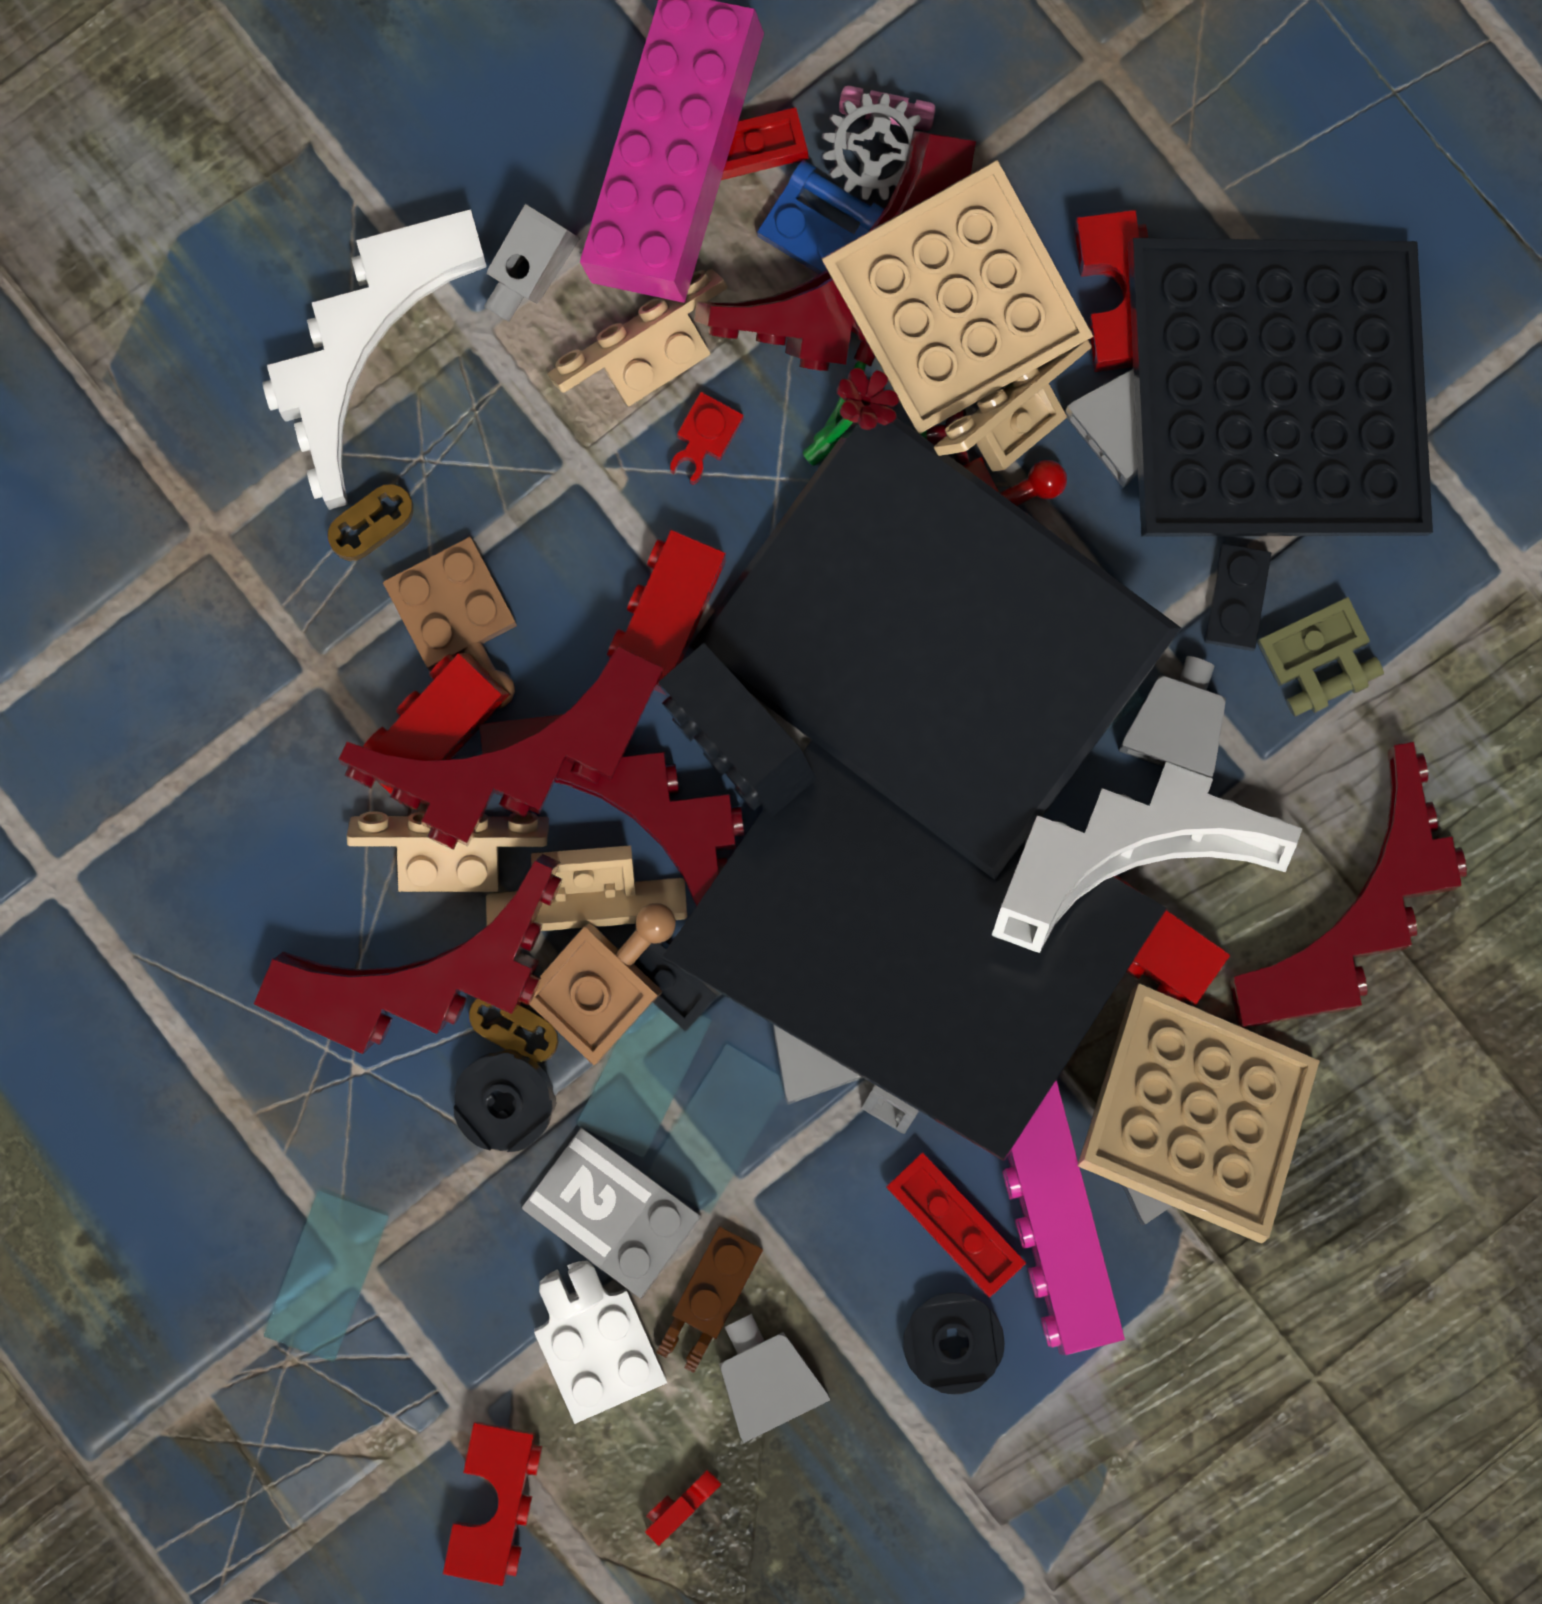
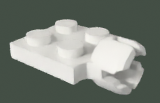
(595, 1343)

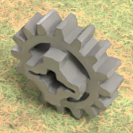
(879, 123)

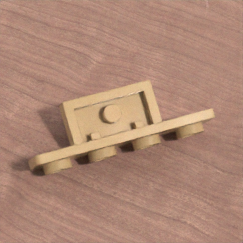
(646, 348)
(1013, 416)
(435, 868)
(598, 890)

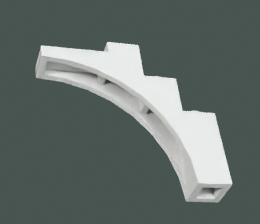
(319, 385)
(1124, 834)

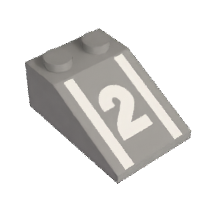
(611, 1213)

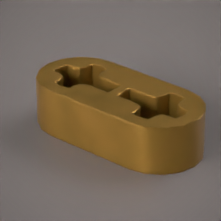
(362, 513)
(508, 1039)

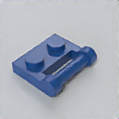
(806, 233)

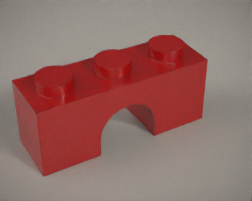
(1104, 251)
(488, 1549)

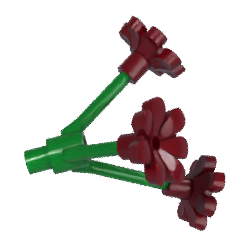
(866, 403)

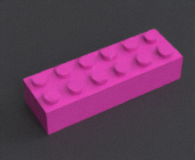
(672, 147)
(1061, 1234)

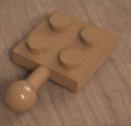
(453, 608)
(596, 990)

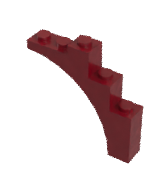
(815, 312)
(459, 790)
(642, 790)
(1377, 922)
(353, 1003)

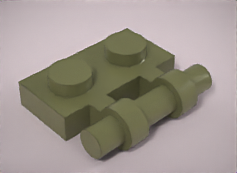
(1313, 643)

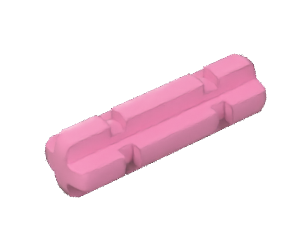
(924, 109)

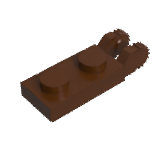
(712, 1293)

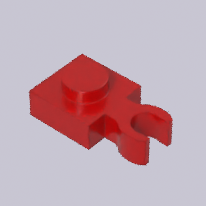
(707, 431)
(671, 1514)

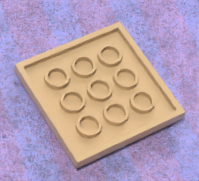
(957, 297)
(1199, 1113)

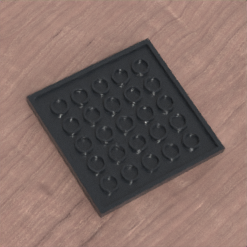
(1279, 387)

